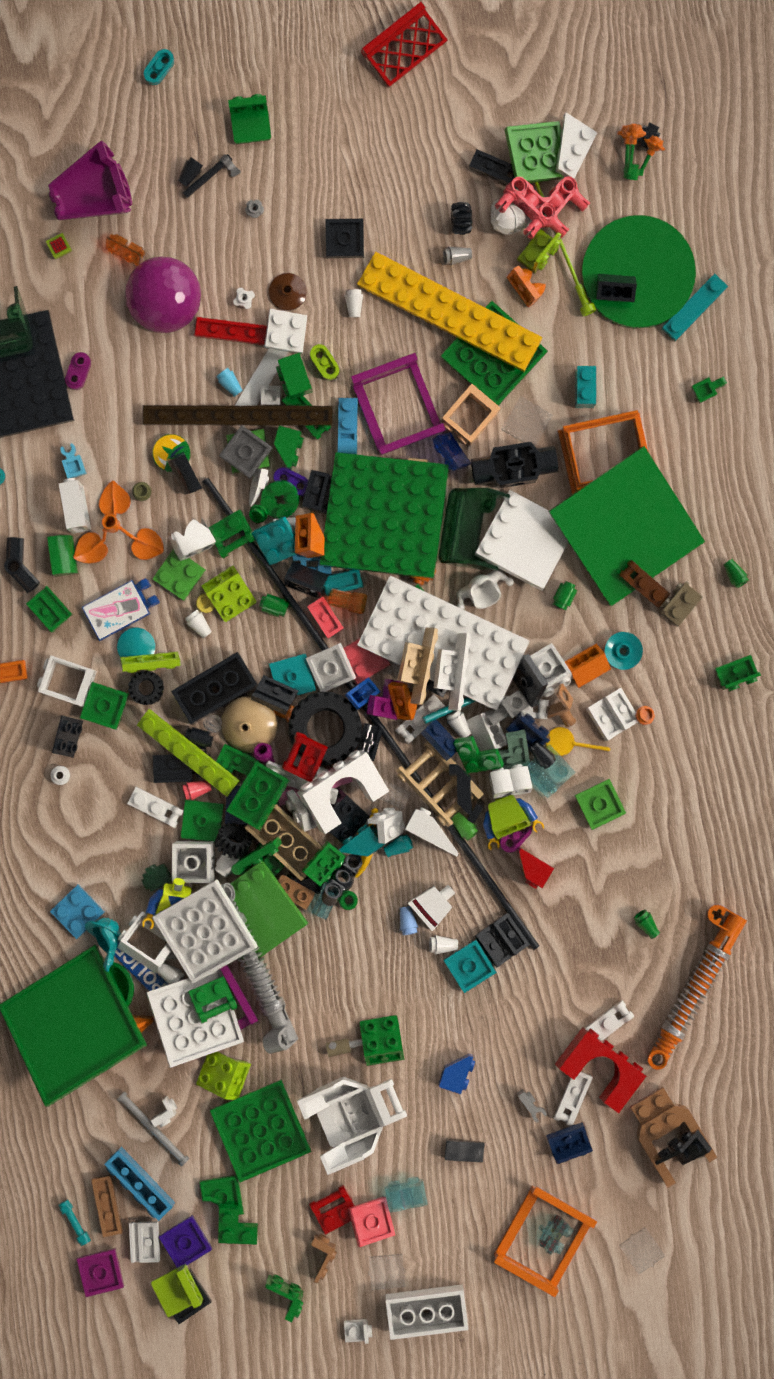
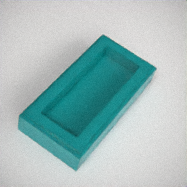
(344, 581)

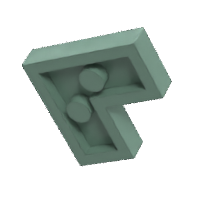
(517, 750)

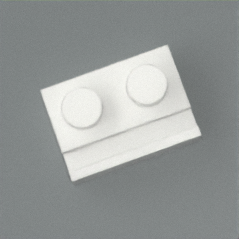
(144, 1241)

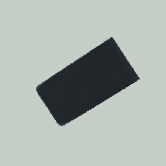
(464, 1150)

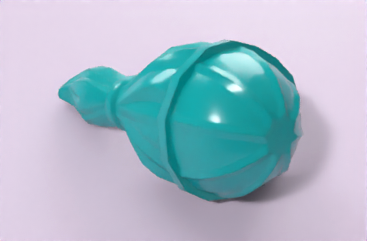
(107, 935)

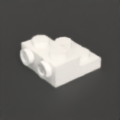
(552, 668)

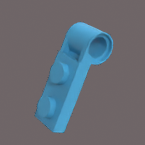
(347, 425)

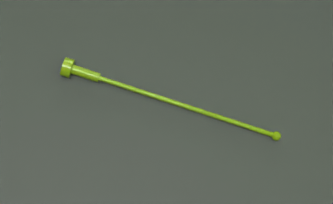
(588, 308)

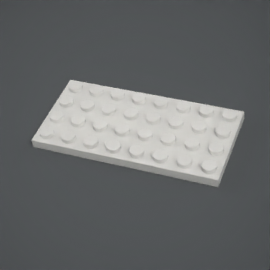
(406, 612)

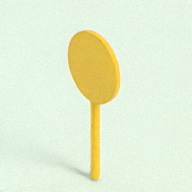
(563, 741)

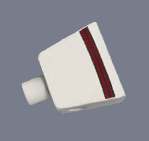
(432, 905)

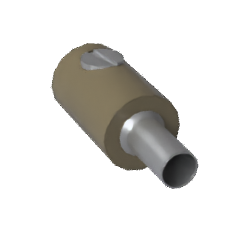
(341, 1046)

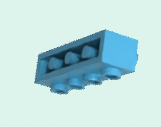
(139, 1183)

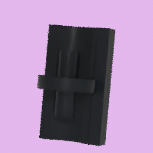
(370, 740)

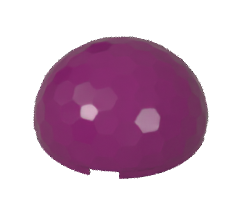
(163, 294)

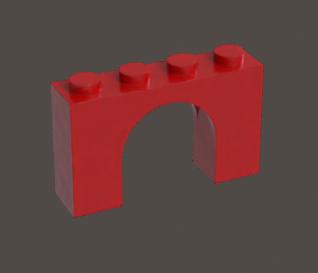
(587, 1047)

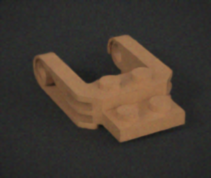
(657, 1118)

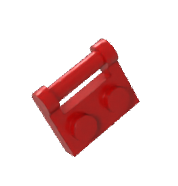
(310, 759)
(335, 1216)

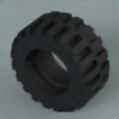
(330, 702)

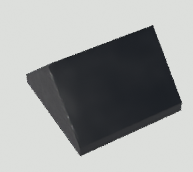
(305, 580)

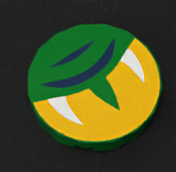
(167, 447)

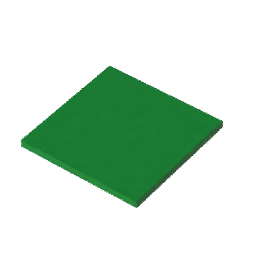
(626, 518)
(71, 1026)

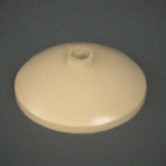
(260, 721)

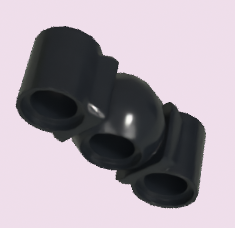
(338, 887)

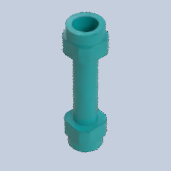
(82, 1237)

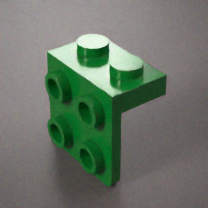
(250, 119)
(290, 1291)

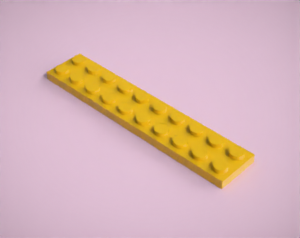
(450, 311)

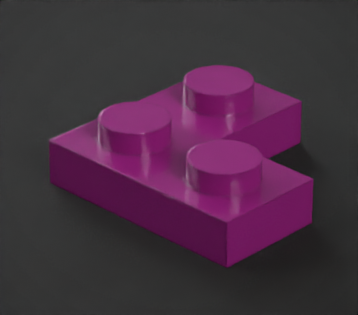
(382, 705)

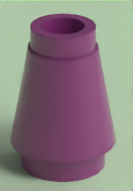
(263, 753)

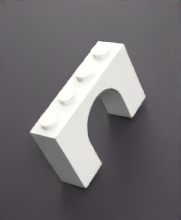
(316, 793)

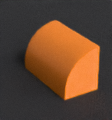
(588, 665)

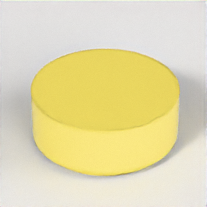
(204, 604)

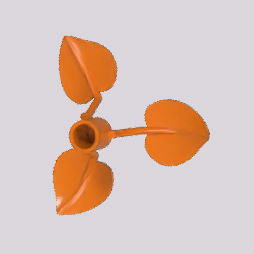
(116, 500)

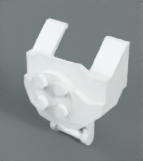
(350, 1118)

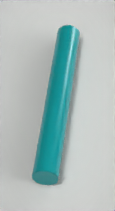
(444, 711)

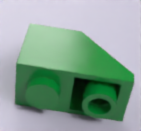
(287, 444)

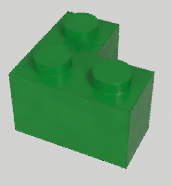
(294, 375)

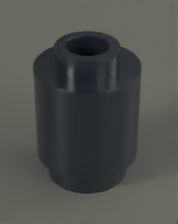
(200, 738)

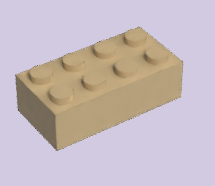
(296, 846)

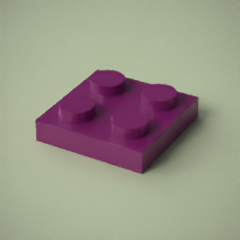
(100, 1272)

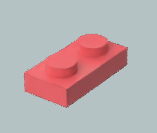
(325, 617)

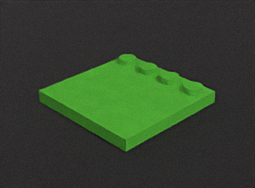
(266, 907)

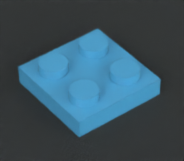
(76, 910)

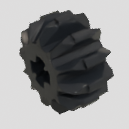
(461, 218)

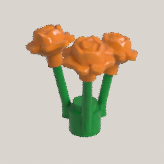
(630, 134)

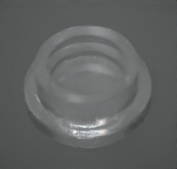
(212, 723)

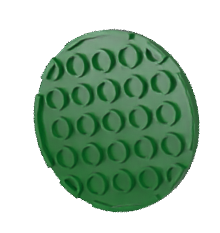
(651, 253)

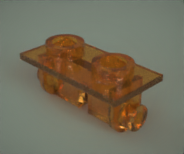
(117, 246)

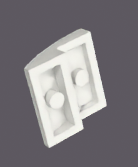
(612, 714)

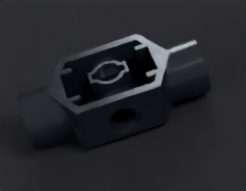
(514, 465)

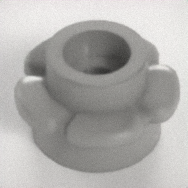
(254, 213)

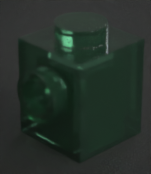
(156, 877)

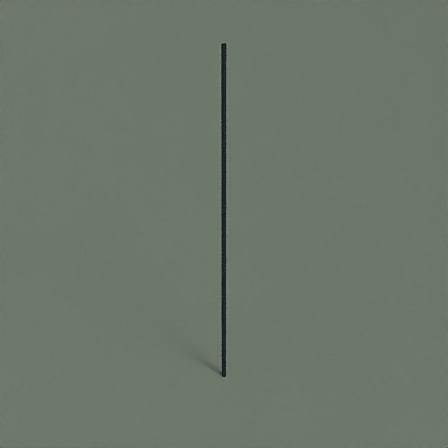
(375, 720)

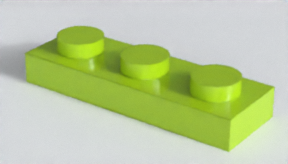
(150, 662)

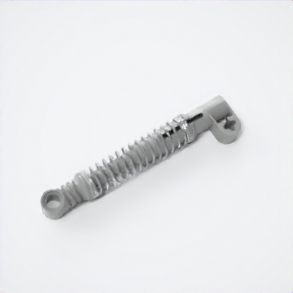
(282, 1034)

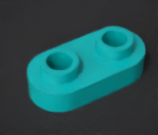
(157, 67)

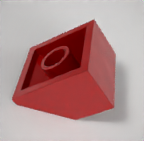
(533, 869)

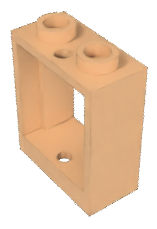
(482, 400)

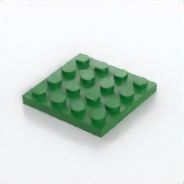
(485, 371)
(260, 1130)

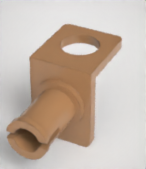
(562, 708)

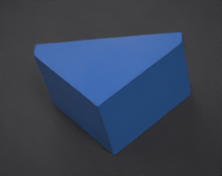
(360, 694)

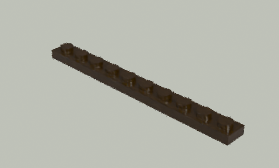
(237, 415)

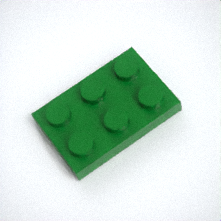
(258, 795)

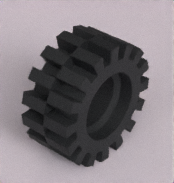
(157, 687)
(229, 847)

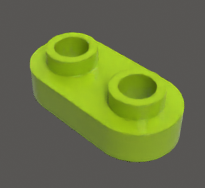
(325, 362)

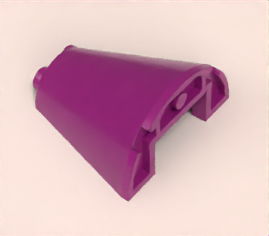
(91, 187)

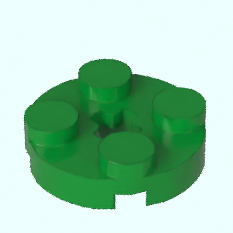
(278, 488)

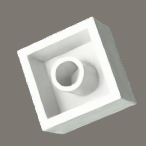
(193, 861)

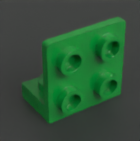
(324, 863)
(381, 1040)

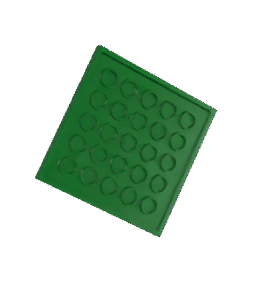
(384, 515)

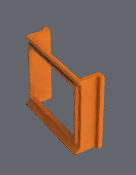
(567, 448)
(524, 1272)

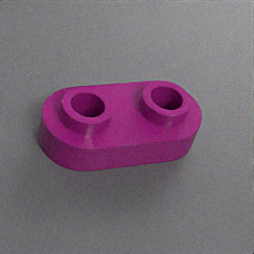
(78, 370)
(517, 838)

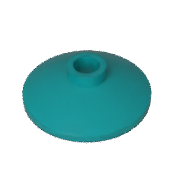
(633, 650)

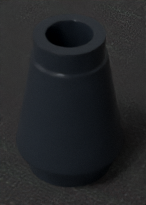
(190, 171)
(543, 756)

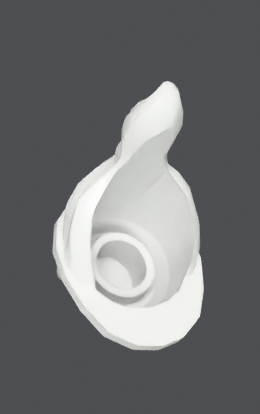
(509, 222)

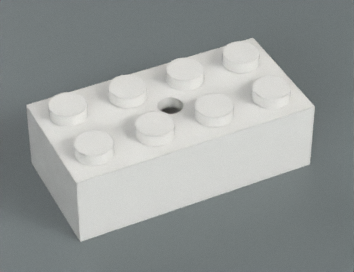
(409, 1320)

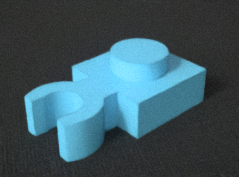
(73, 464)

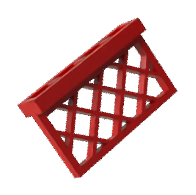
(391, 34)

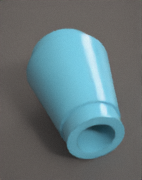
(229, 382)

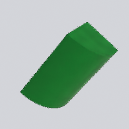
(61, 555)

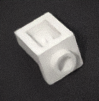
(357, 1330)

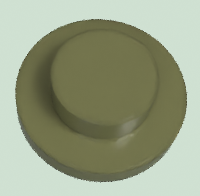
(141, 491)

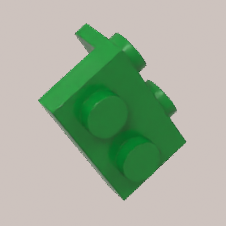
(737, 672)

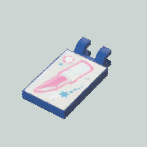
(119, 608)

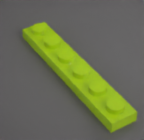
(188, 752)

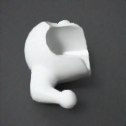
(483, 589)

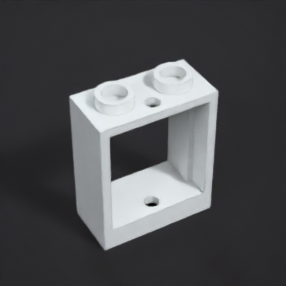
(74, 506)
(49, 667)
(153, 965)

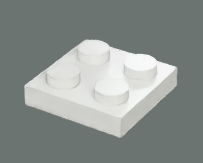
(285, 331)
(331, 668)

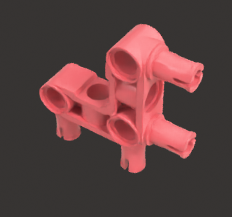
(533, 204)

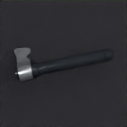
(225, 161)

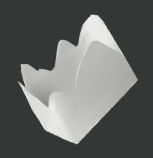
(195, 540)

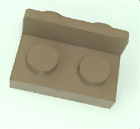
(681, 603)

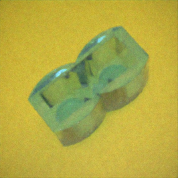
(406, 1195)

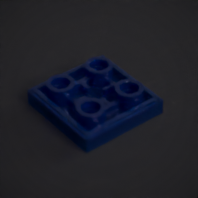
(451, 451)

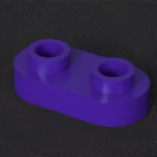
(293, 478)

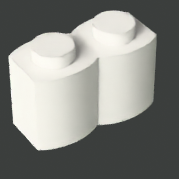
(510, 781)

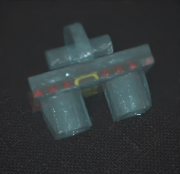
(552, 1234)

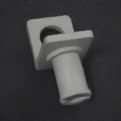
(506, 708)

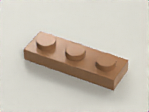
(107, 1205)

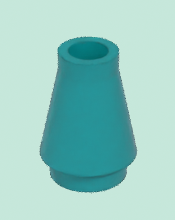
(399, 846)

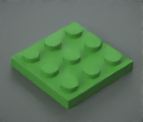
(534, 150)

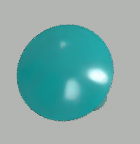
(135, 642)

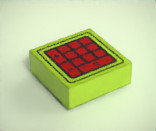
(58, 246)

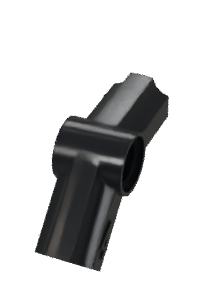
(22, 575)

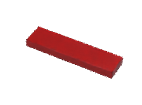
(230, 331)

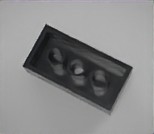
(197, 696)

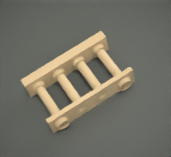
(443, 765)

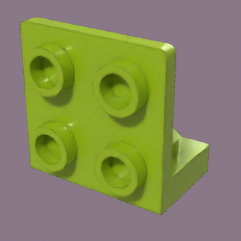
(538, 251)
(229, 593)
(223, 1075)
(177, 1291)

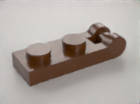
(645, 584)

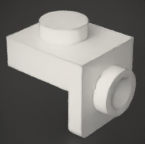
(164, 1117)

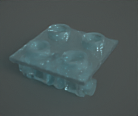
(552, 778)

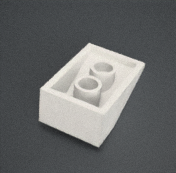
(427, 828)

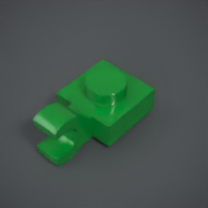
(706, 389)

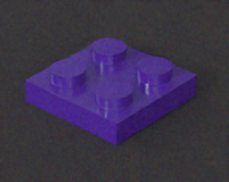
(185, 1242)

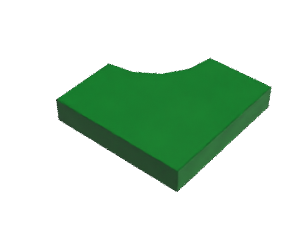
(222, 1191)

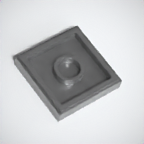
(245, 452)

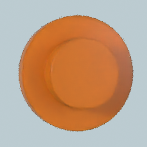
(645, 715)

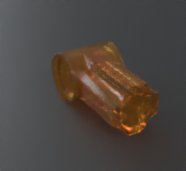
(353, 601)

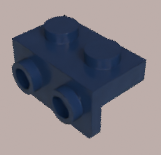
(532, 730)
(440, 739)
(569, 1143)

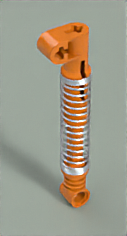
(699, 983)

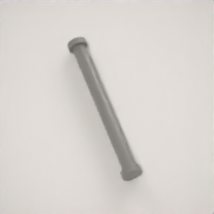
(155, 1131)

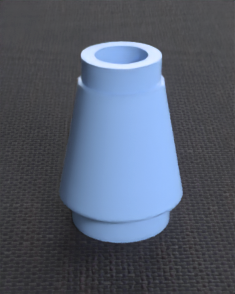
(407, 921)

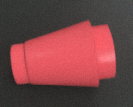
(195, 789)

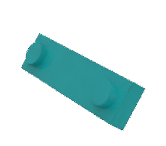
(695, 307)

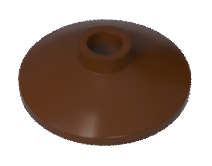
(290, 300)

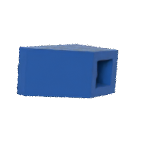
(455, 1074)

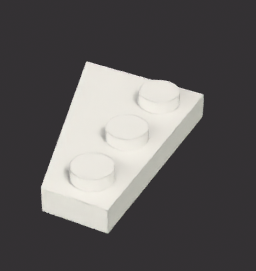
(574, 145)

